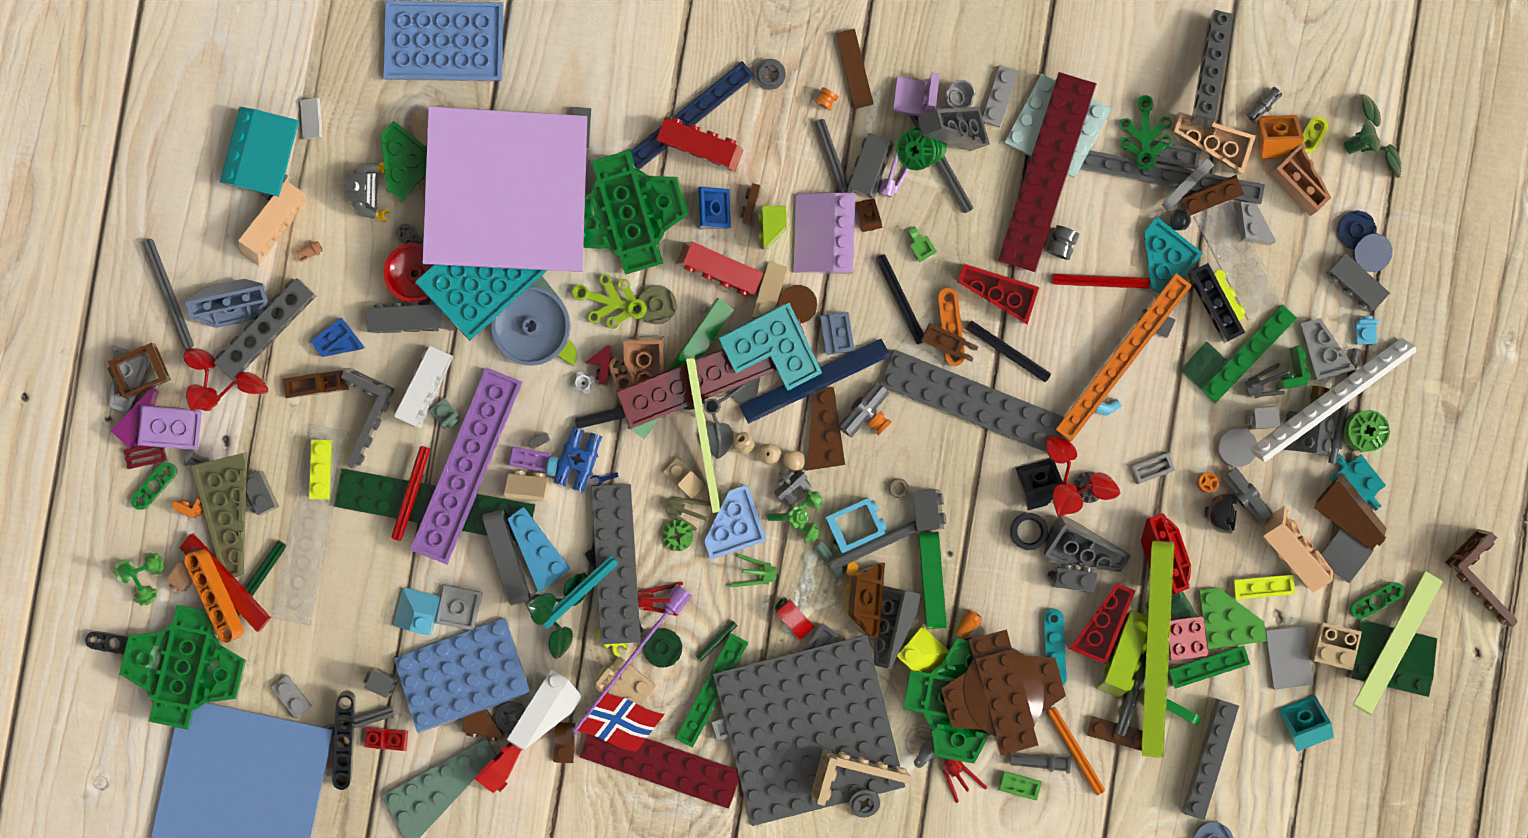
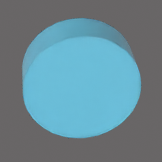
(552, 466)

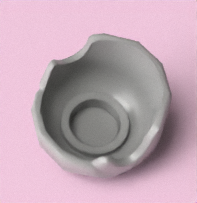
(959, 94)

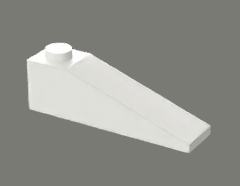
(548, 707)

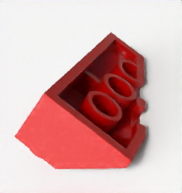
(499, 769)

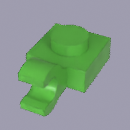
(922, 246)

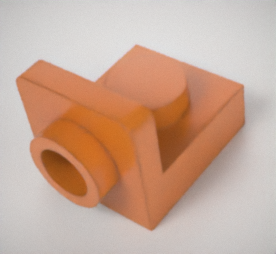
(185, 508)

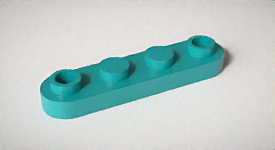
(1055, 640)

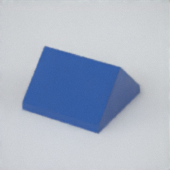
(714, 208)

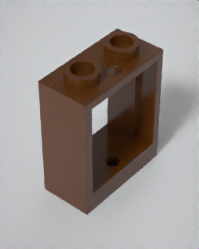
(158, 365)

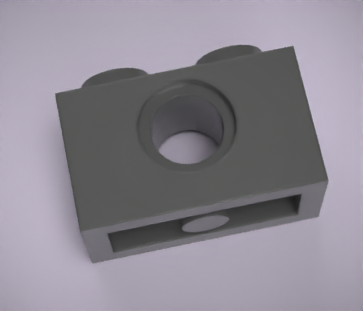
(381, 682)

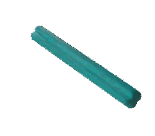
(579, 591)

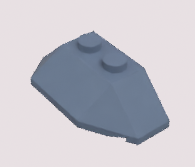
(227, 303)

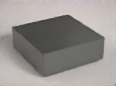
(540, 440)

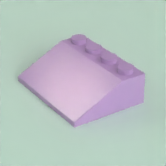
(824, 233)

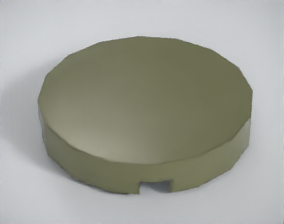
(660, 304)

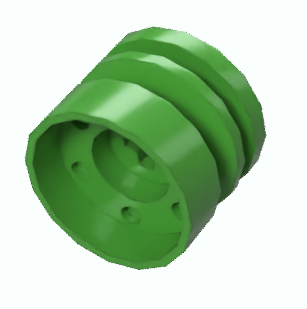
(1354, 428)

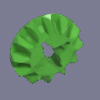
(685, 540)

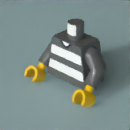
(362, 190)

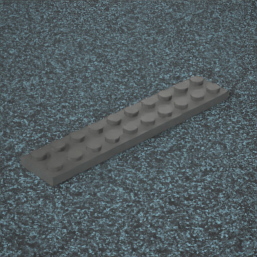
(970, 400)

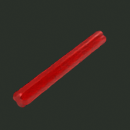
(1101, 281)
(410, 493)

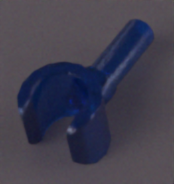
(604, 478)

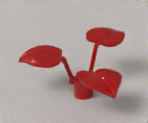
(206, 398)
(1067, 497)

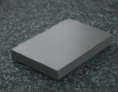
(1289, 657)

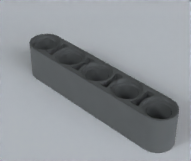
(506, 557)

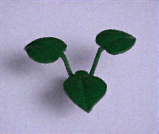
(1369, 137)
(540, 610)

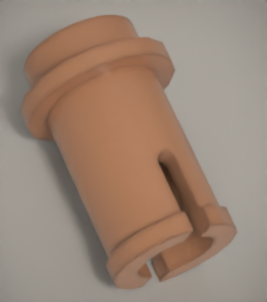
(309, 251)

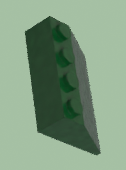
(1413, 672)

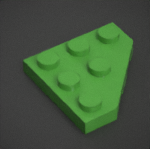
(1228, 621)

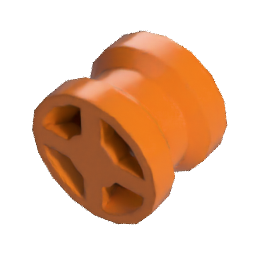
(826, 98)
(879, 423)
(1210, 480)

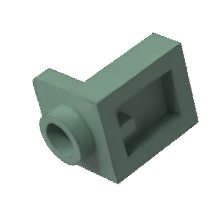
(445, 414)

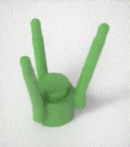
(766, 573)

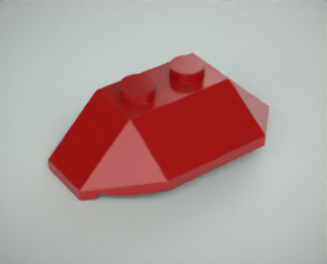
(1162, 529)

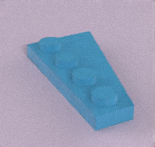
(539, 553)

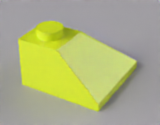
(923, 652)

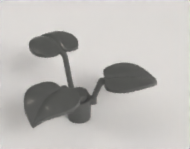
(721, 435)

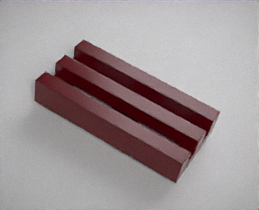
(129, 459)

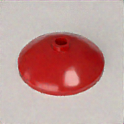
(399, 270)

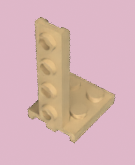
(629, 685)
(826, 772)

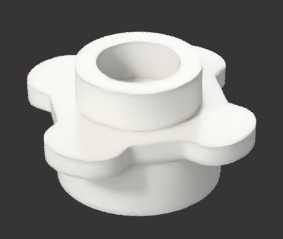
(588, 381)

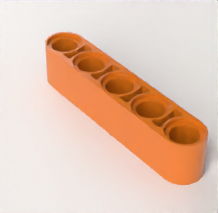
(214, 595)

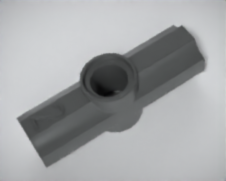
(863, 409)
(1247, 495)

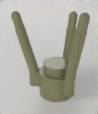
(676, 508)

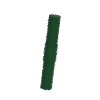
(719, 638)

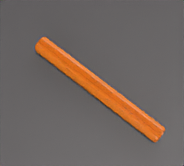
(1075, 751)

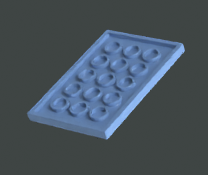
(443, 40)
(461, 675)

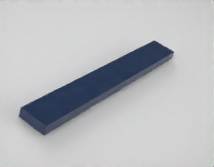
(695, 111)
(830, 374)

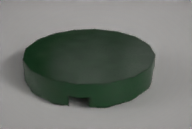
(663, 648)

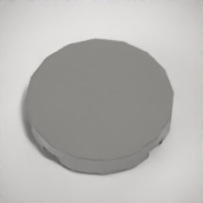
(1236, 447)

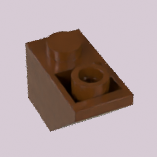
(482, 724)

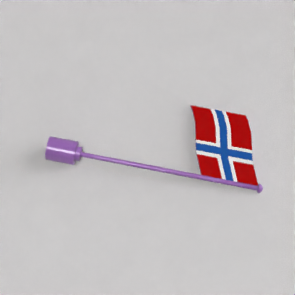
(618, 718)

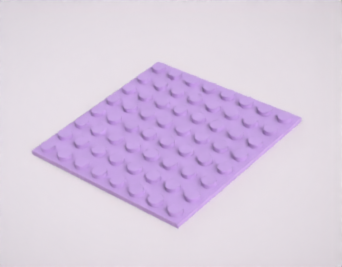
(505, 189)

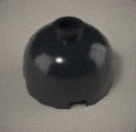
(1222, 513)

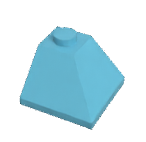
(417, 611)

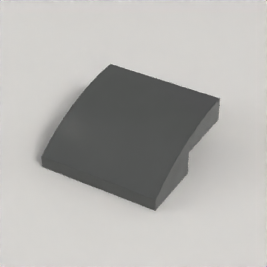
(1345, 554)

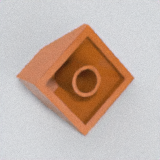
(1278, 135)

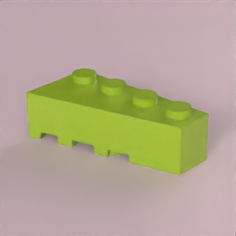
(1125, 655)

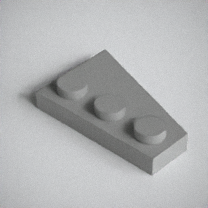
(1325, 353)
(134, 373)

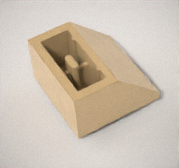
(1335, 646)

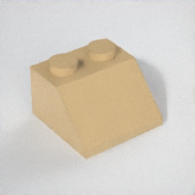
(527, 487)

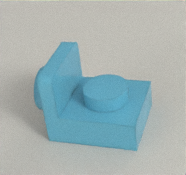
(1366, 331)

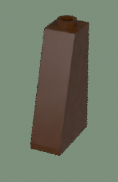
(1350, 512)

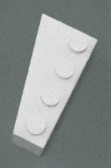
(424, 386)

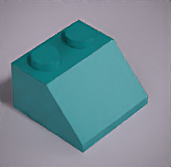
(1306, 723)

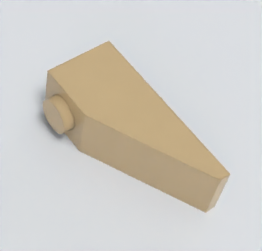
(770, 289)

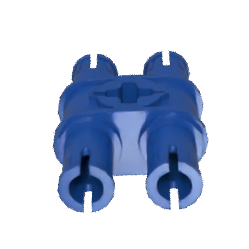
(571, 449)

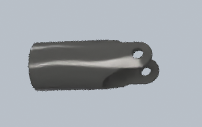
(926, 753)

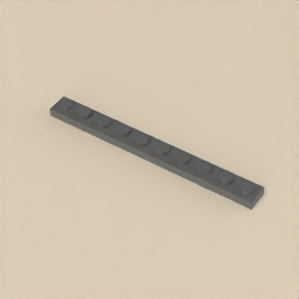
(1162, 174)

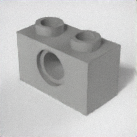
(1262, 418)

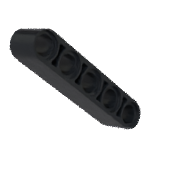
(341, 749)

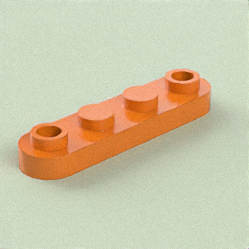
(950, 320)

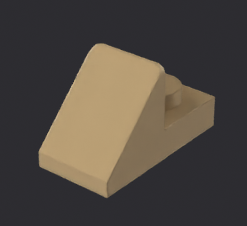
(684, 478)

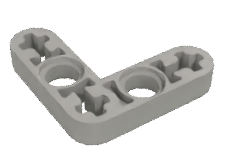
(1187, 184)

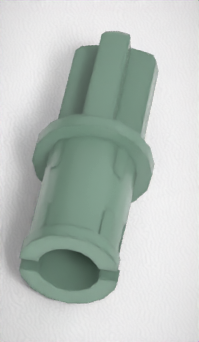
(826, 554)

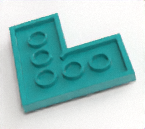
(772, 336)

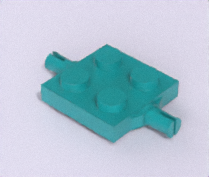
(1362, 478)

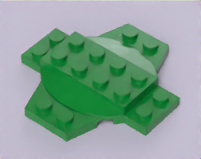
(631, 211)
(182, 667)
(925, 697)

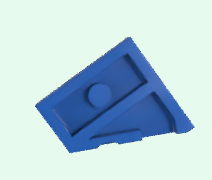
(337, 340)

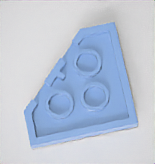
(735, 525)

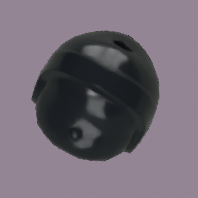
(1180, 220)

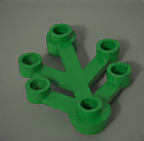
(1146, 136)

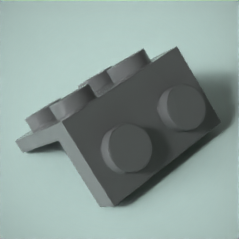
(1316, 439)

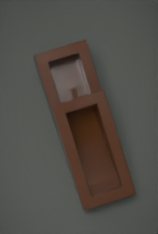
(314, 384)

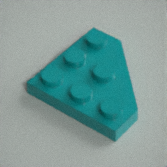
(1167, 254)

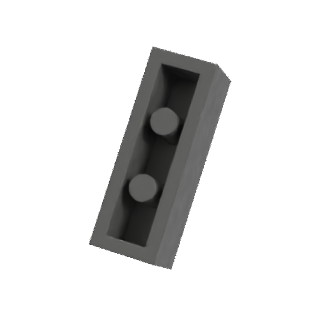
(870, 165)
(1357, 283)

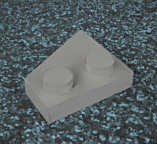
(1253, 225)

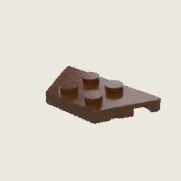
(866, 598)

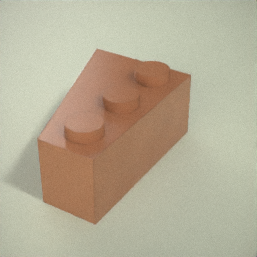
(1301, 181)

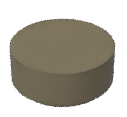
(899, 488)

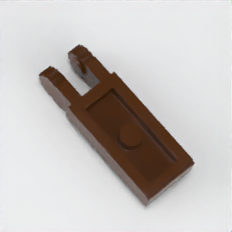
(947, 342)

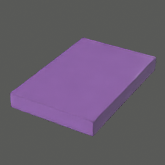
(169, 427)

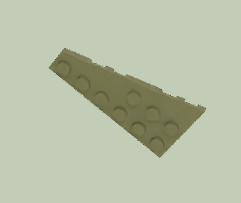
(223, 499)

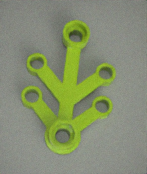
(613, 302)

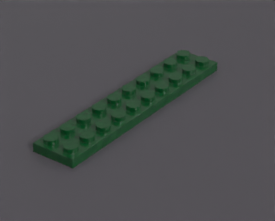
(385, 495)

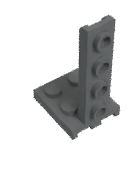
(371, 387)

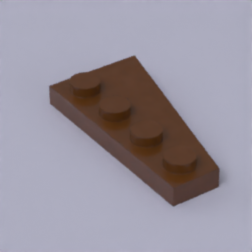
(825, 435)

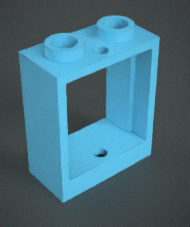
(872, 507)

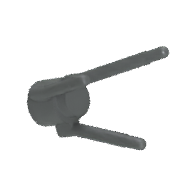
(1255, 386)

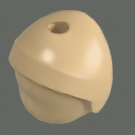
(743, 443)
(775, 454)
(794, 460)

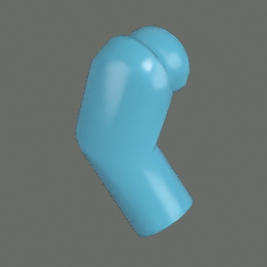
(1107, 409)

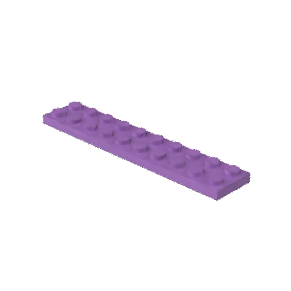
(466, 466)

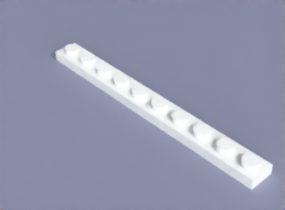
(1333, 400)

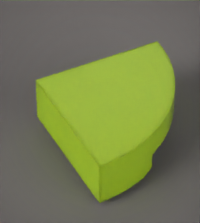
(569, 353)

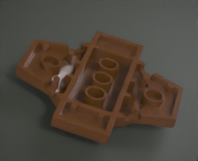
(1003, 692)

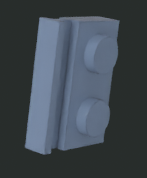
(837, 333)

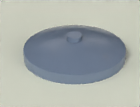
(532, 328)

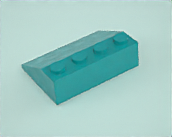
(259, 151)

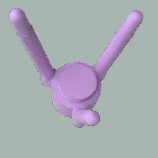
(888, 186)

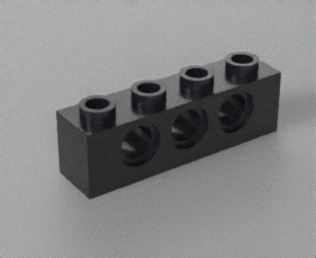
(1216, 303)

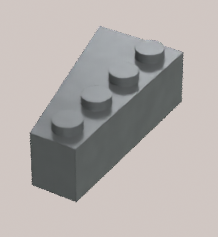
(955, 127)
(407, 318)

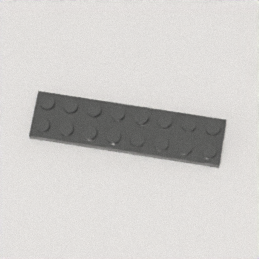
(618, 589)

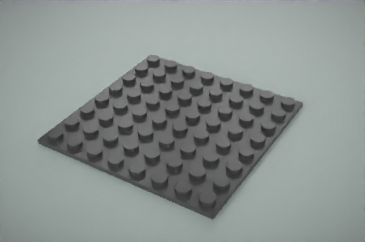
(791, 710)

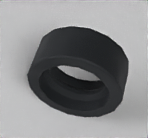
(1014, 534)

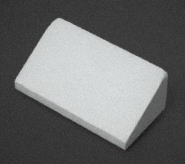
(311, 118)

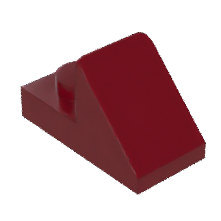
(603, 359)

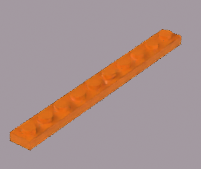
(1123, 357)

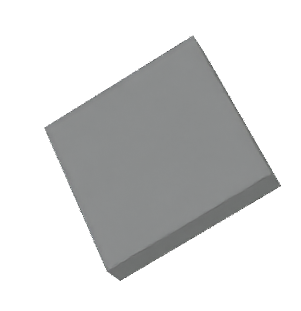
(458, 607)

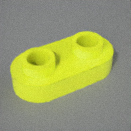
(1313, 135)

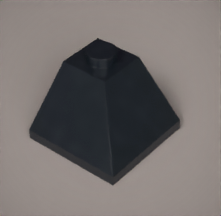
(1038, 482)

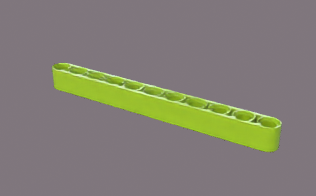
(1157, 649)

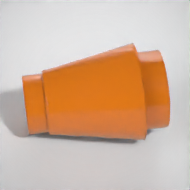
(968, 623)

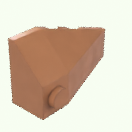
(644, 357)

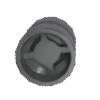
(1062, 243)

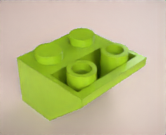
(774, 224)

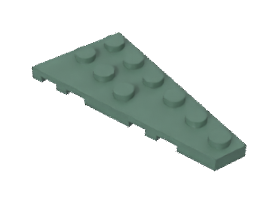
(427, 796)

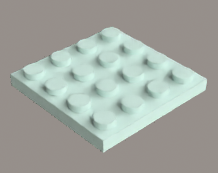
(1028, 124)

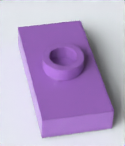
(529, 459)

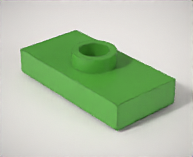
(1020, 785)

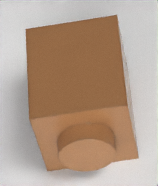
(179, 577)

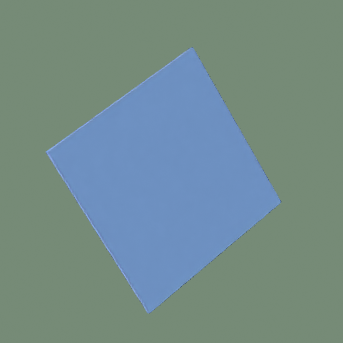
(242, 777)

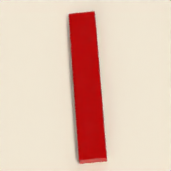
(241, 599)

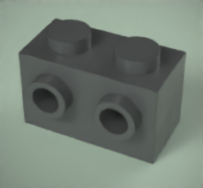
(260, 493)
(929, 510)
(1074, 579)

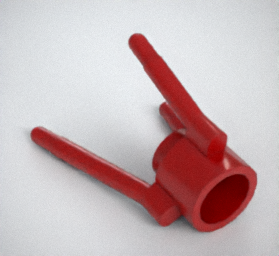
(647, 600)
(952, 768)

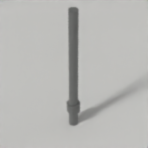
(1336, 442)

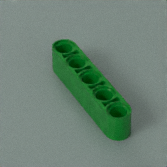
(932, 580)

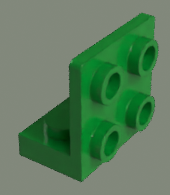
(1300, 374)

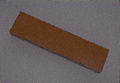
(854, 69)

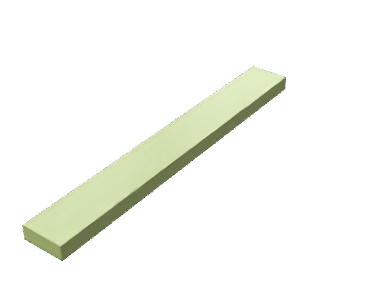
(703, 433)
(1397, 643)

